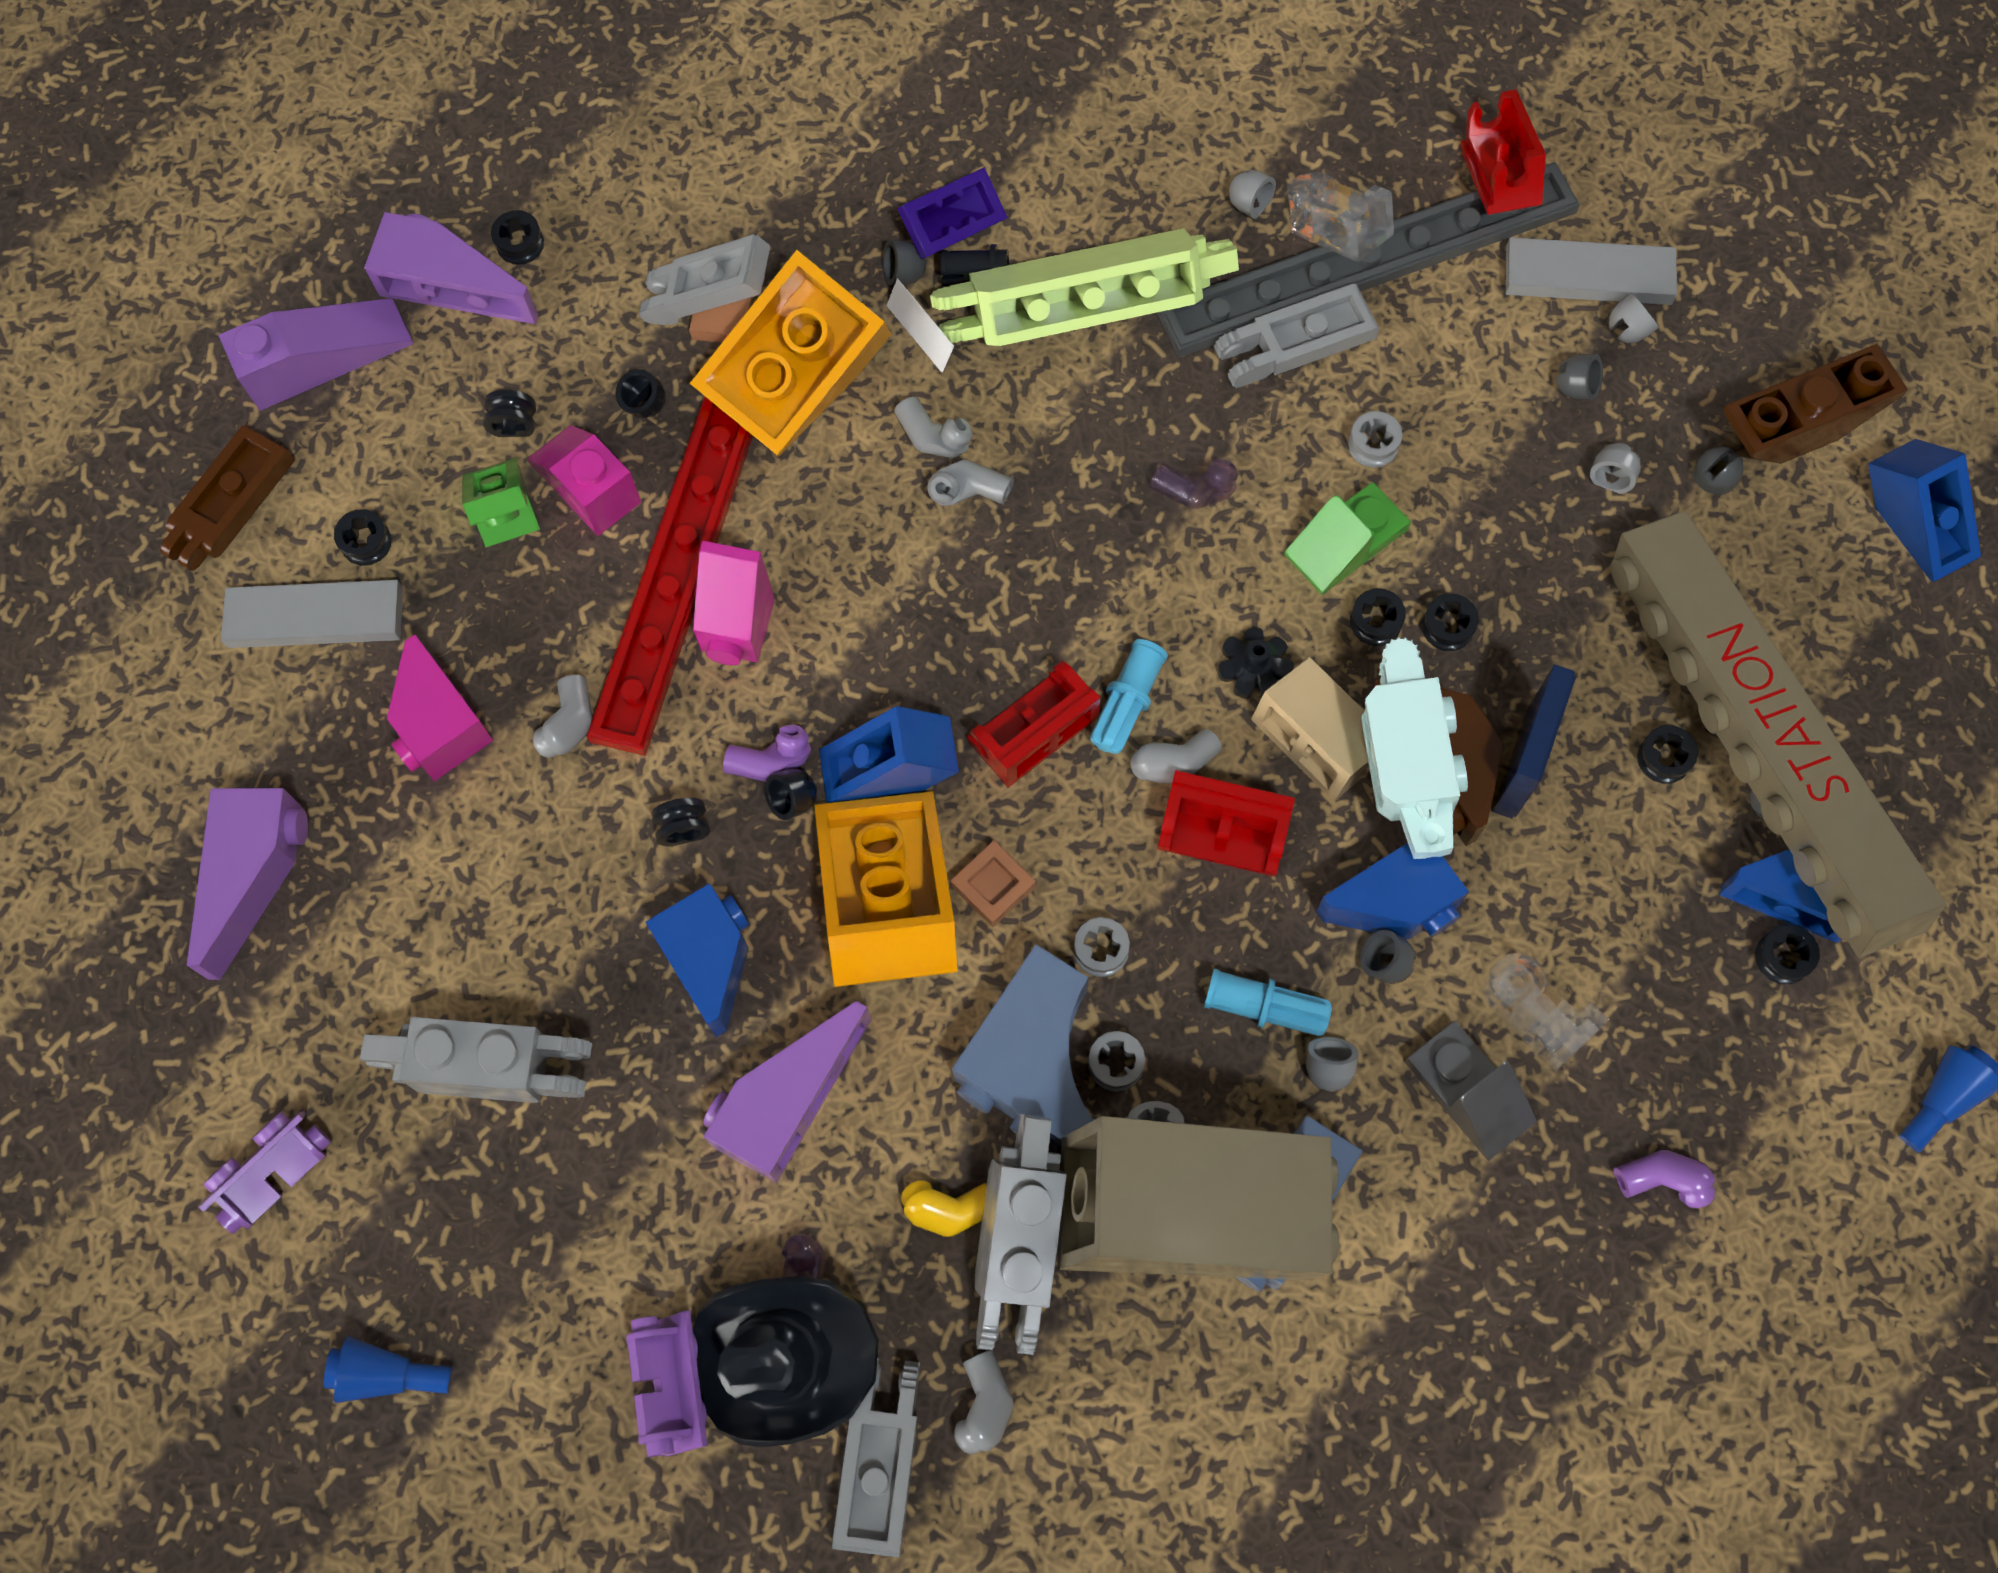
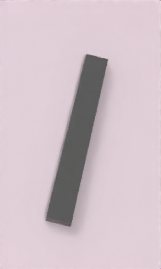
(1416, 244)

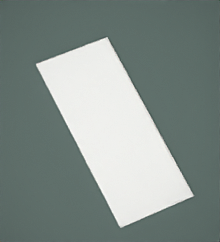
(920, 325)

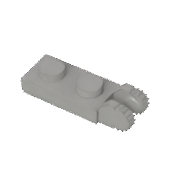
(706, 280)
(1299, 334)
(878, 1471)

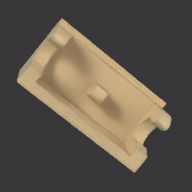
(1316, 727)

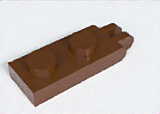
(224, 498)

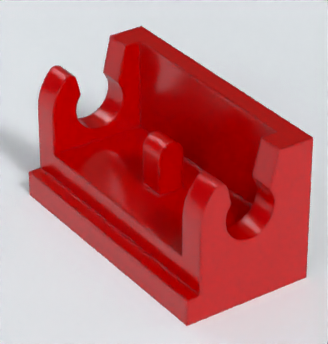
(1505, 156)
(1036, 724)
(1226, 823)

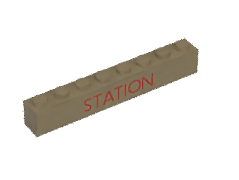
(1775, 737)

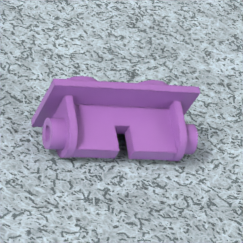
(244, 1188)
(673, 1415)

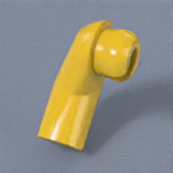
(941, 1212)

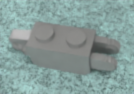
(476, 1060)
(1019, 1234)

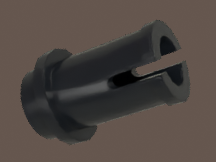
(958, 264)

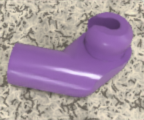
(787, 752)
(1672, 1170)

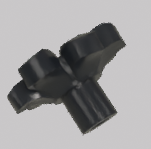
(1254, 662)

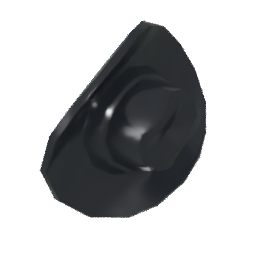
(783, 1359)

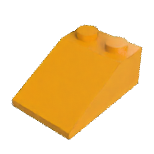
(791, 354)
(885, 889)

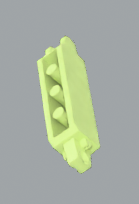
(1085, 287)

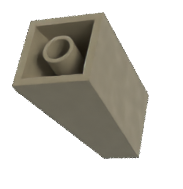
(1197, 1201)

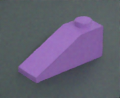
(434, 267)
(310, 346)
(243, 863)
(779, 1099)

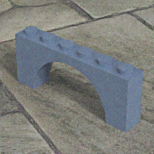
(1025, 1068)

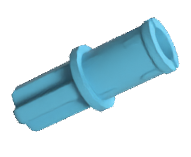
(1128, 696)
(1268, 1003)

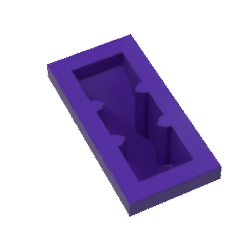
(952, 213)

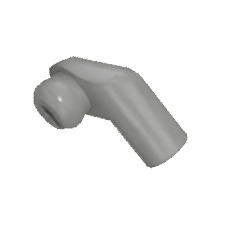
(929, 437)
(966, 480)
(570, 723)
(1160, 760)
(990, 1409)

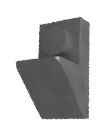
(1474, 1093)

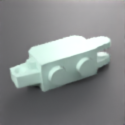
(1411, 751)

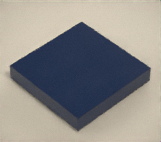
(1534, 742)

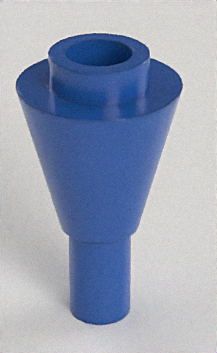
(1959, 1085)
(370, 1372)

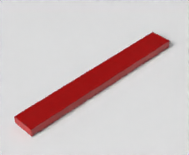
(669, 584)

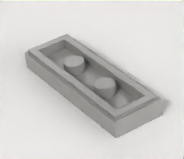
(1590, 270)
(312, 614)

